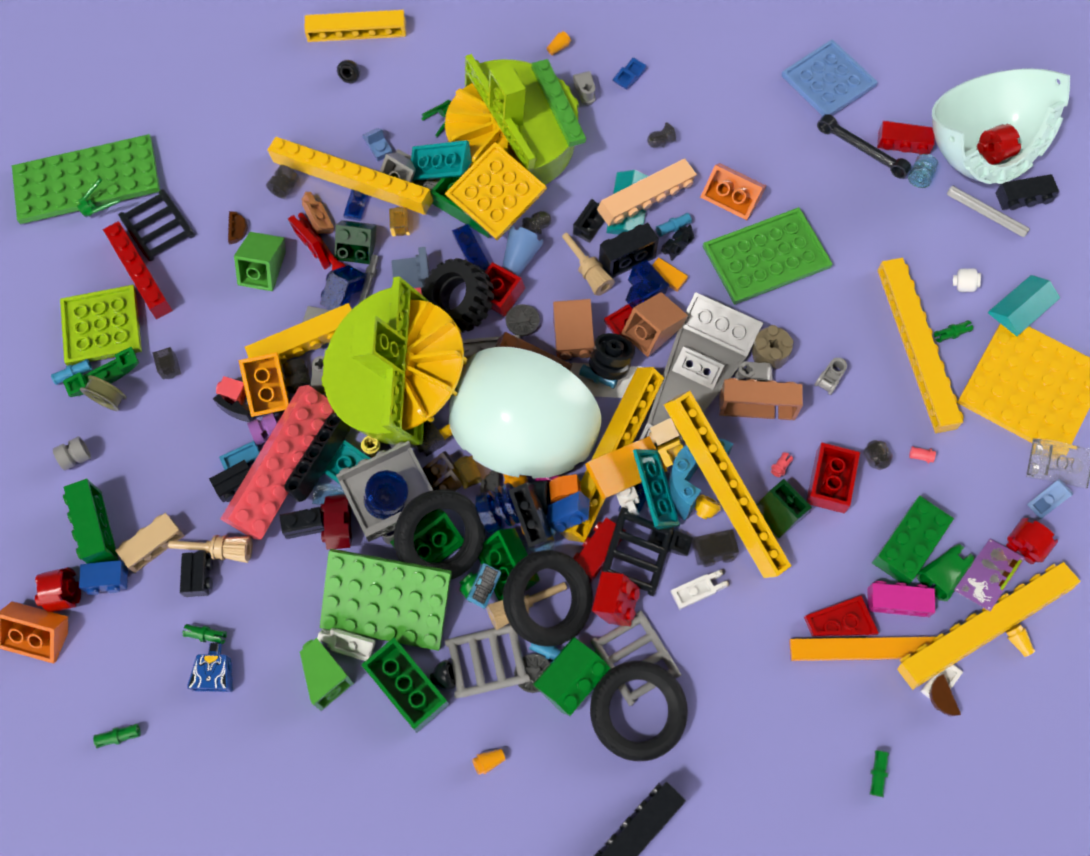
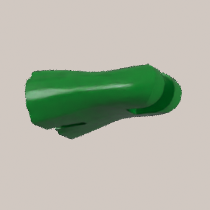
(946, 572)

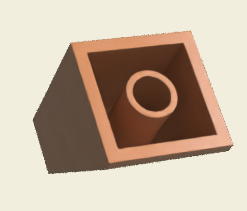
(653, 323)
(573, 328)

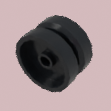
(611, 356)

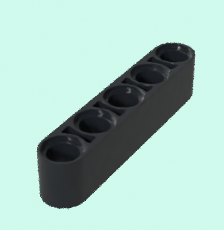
(317, 458)

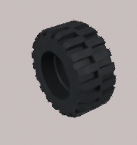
(477, 296)

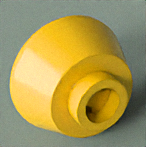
(706, 507)

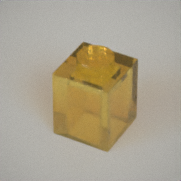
(399, 221)
(468, 471)

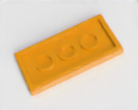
(618, 469)

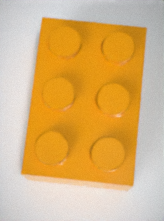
(264, 384)

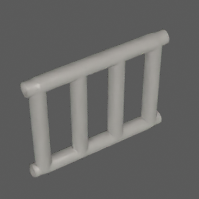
(650, 636)
(481, 685)

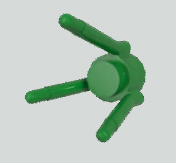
(442, 109)
(87, 207)

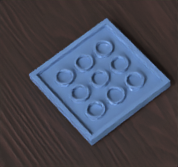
(829, 78)

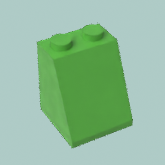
(259, 261)
(322, 674)

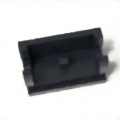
(588, 222)

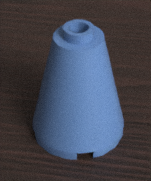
(520, 249)

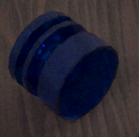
(387, 484)
(496, 508)

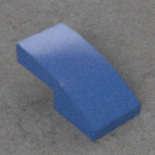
(630, 74)

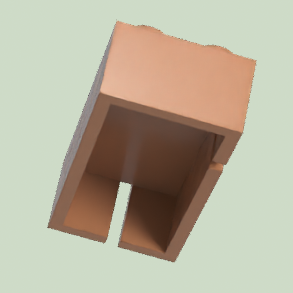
(759, 399)

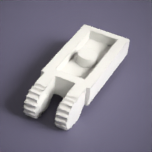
(697, 590)

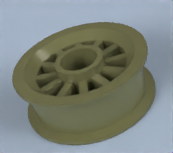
(103, 393)

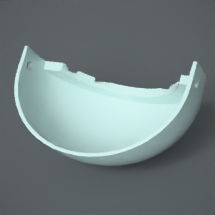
(1018, 97)
(523, 413)

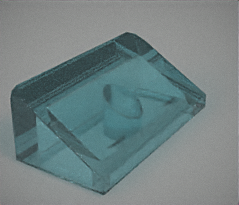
(325, 489)

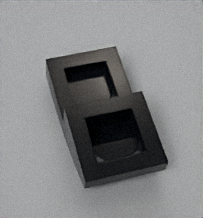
(235, 410)
(679, 544)

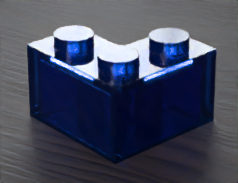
(645, 284)
(341, 285)

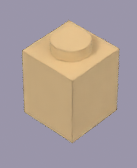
(664, 432)

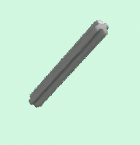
(988, 211)

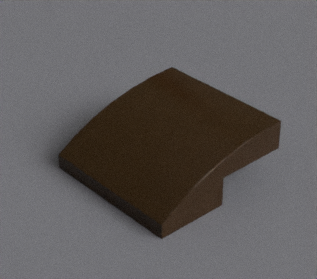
(443, 473)

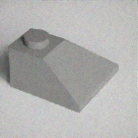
(398, 166)

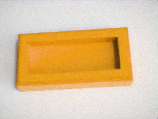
(671, 275)

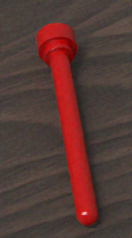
(335, 264)

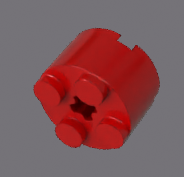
(999, 143)
(1031, 540)
(57, 590)

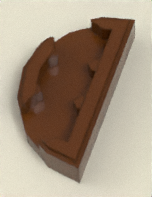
(237, 227)
(942, 697)

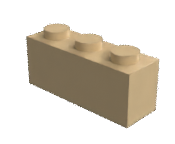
(149, 542)

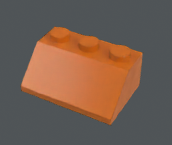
(733, 191)
(32, 631)

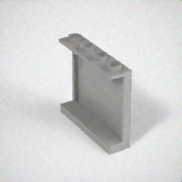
(354, 480)

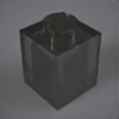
(166, 363)

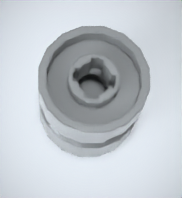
(70, 454)

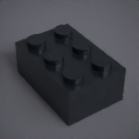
(628, 249)

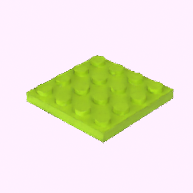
(100, 324)

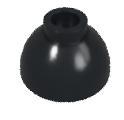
(348, 71)
(443, 675)

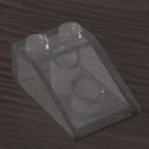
(1059, 460)

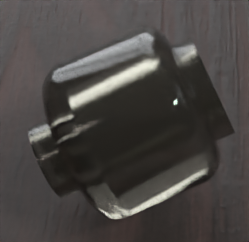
(878, 454)

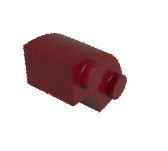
(337, 522)

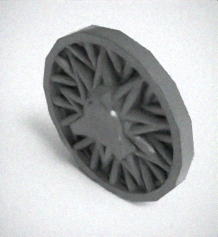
(522, 320)
(534, 667)

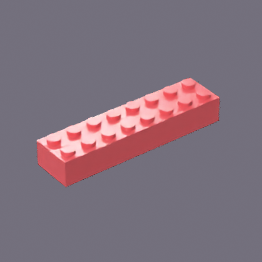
(263, 487)

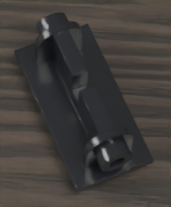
(681, 240)

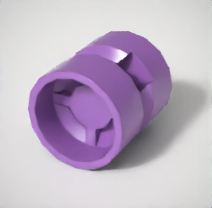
(262, 429)

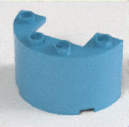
(681, 489)

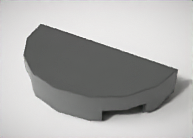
(490, 482)

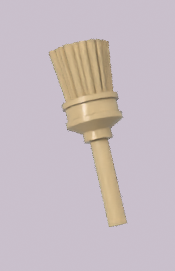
(591, 269)
(220, 547)
(496, 609)

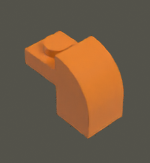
(563, 487)

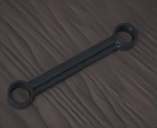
(898, 167)

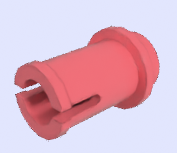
(922, 454)
(781, 465)

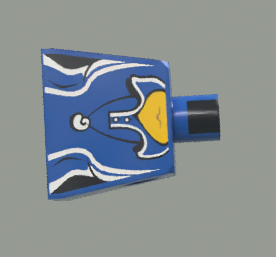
(211, 671)

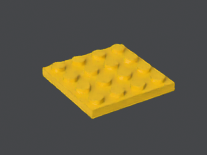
(496, 191)

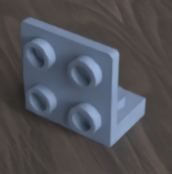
(412, 269)

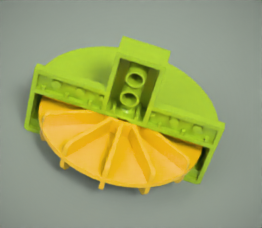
(509, 108)
(393, 364)

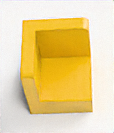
(669, 451)

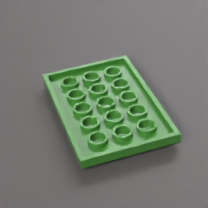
(767, 255)
(385, 599)

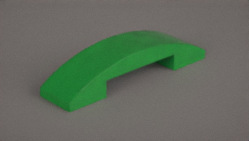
(109, 372)

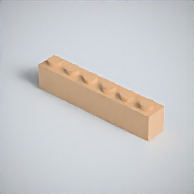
(646, 192)

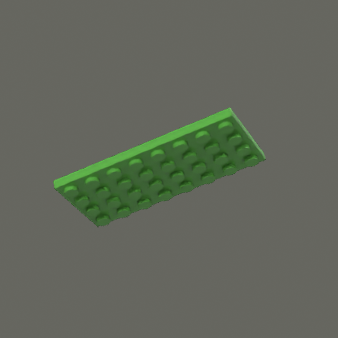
(57, 182)

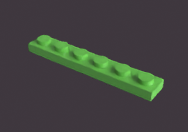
(558, 103)

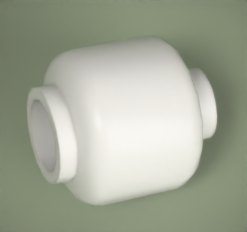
(967, 280)

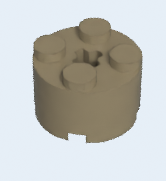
(772, 346)

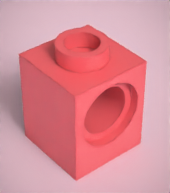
(231, 390)

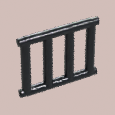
(141, 242)
(662, 550)

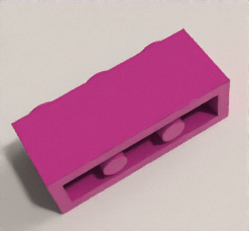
(901, 599)

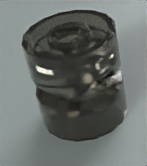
(282, 180)
(296, 374)

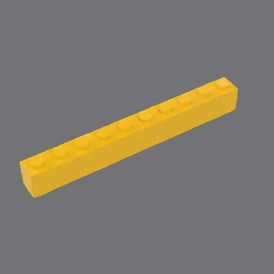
(351, 175)
(919, 346)
(618, 434)
(727, 485)
(988, 625)

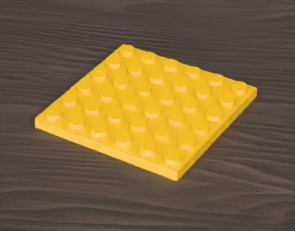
(1030, 386)

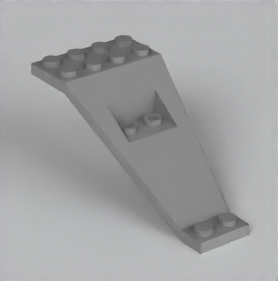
(711, 338)

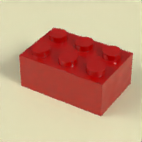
(833, 478)

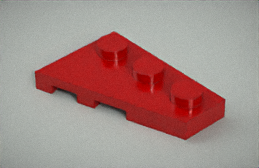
(309, 239)
(842, 619)

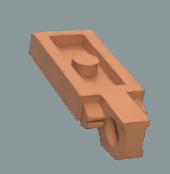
(316, 214)

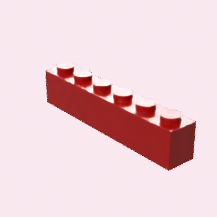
(137, 270)

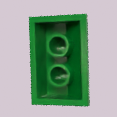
(436, 537)
(502, 553)
(571, 676)

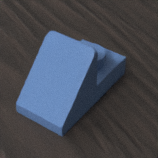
(377, 143)
(1050, 499)

